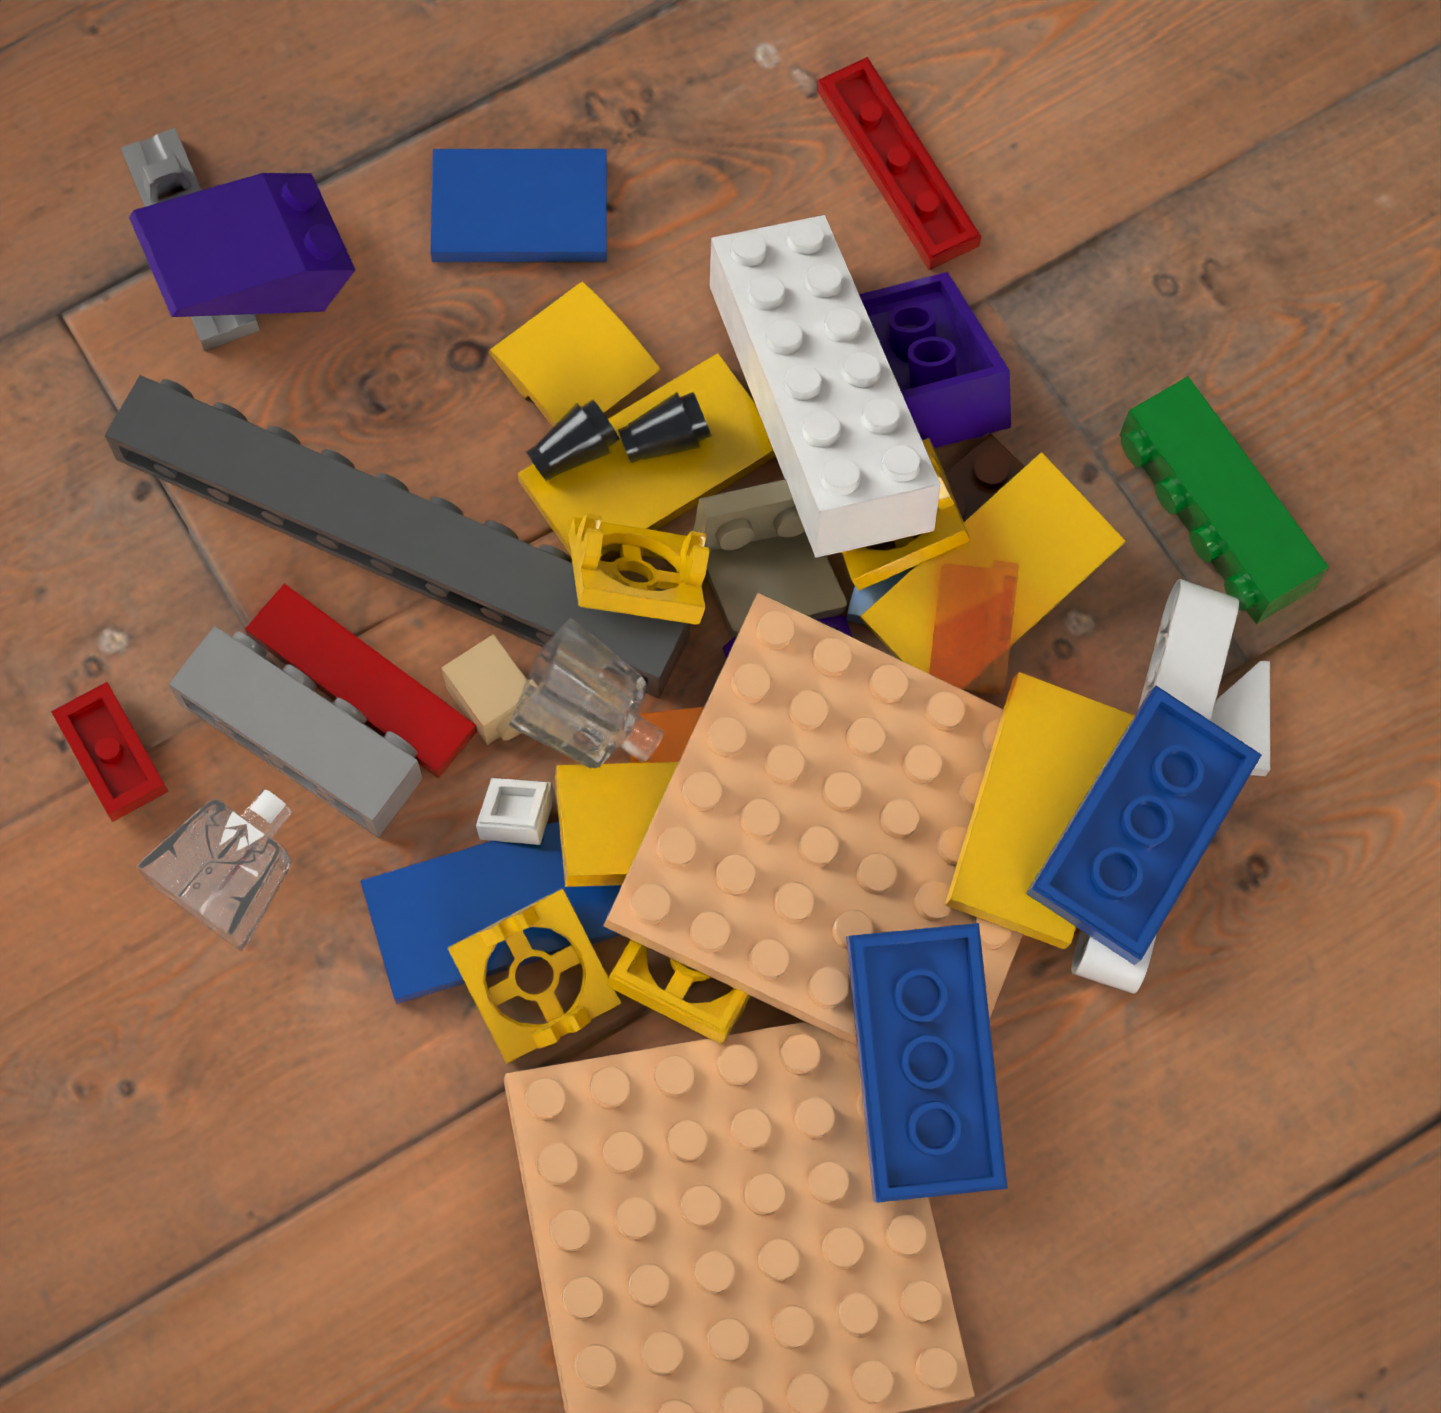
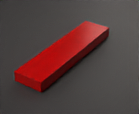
(898, 163)
(358, 674)

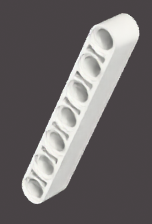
(1188, 666)

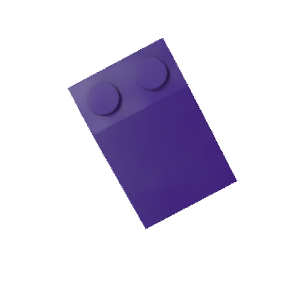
(245, 248)
(941, 359)

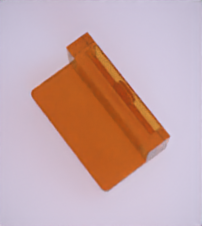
(974, 626)

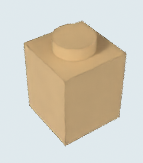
(486, 688)

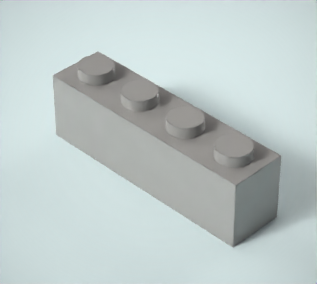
(297, 729)

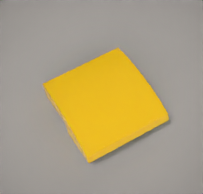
(574, 355)

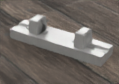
(158, 170)

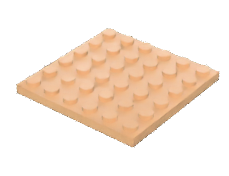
(811, 812)
(723, 1235)

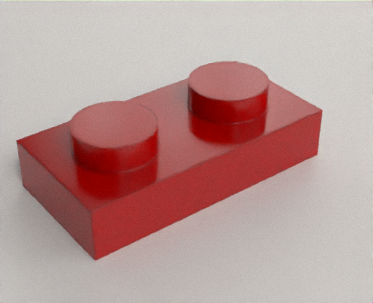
(109, 751)

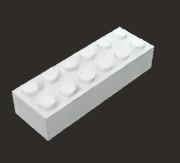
(823, 386)

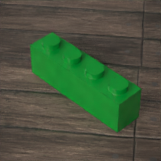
(1221, 500)

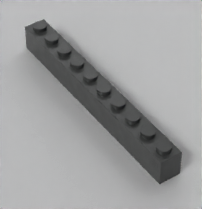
(375, 523)

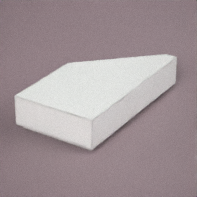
(1246, 713)

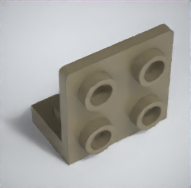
(763, 549)

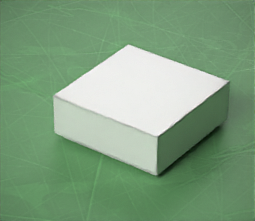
(515, 811)

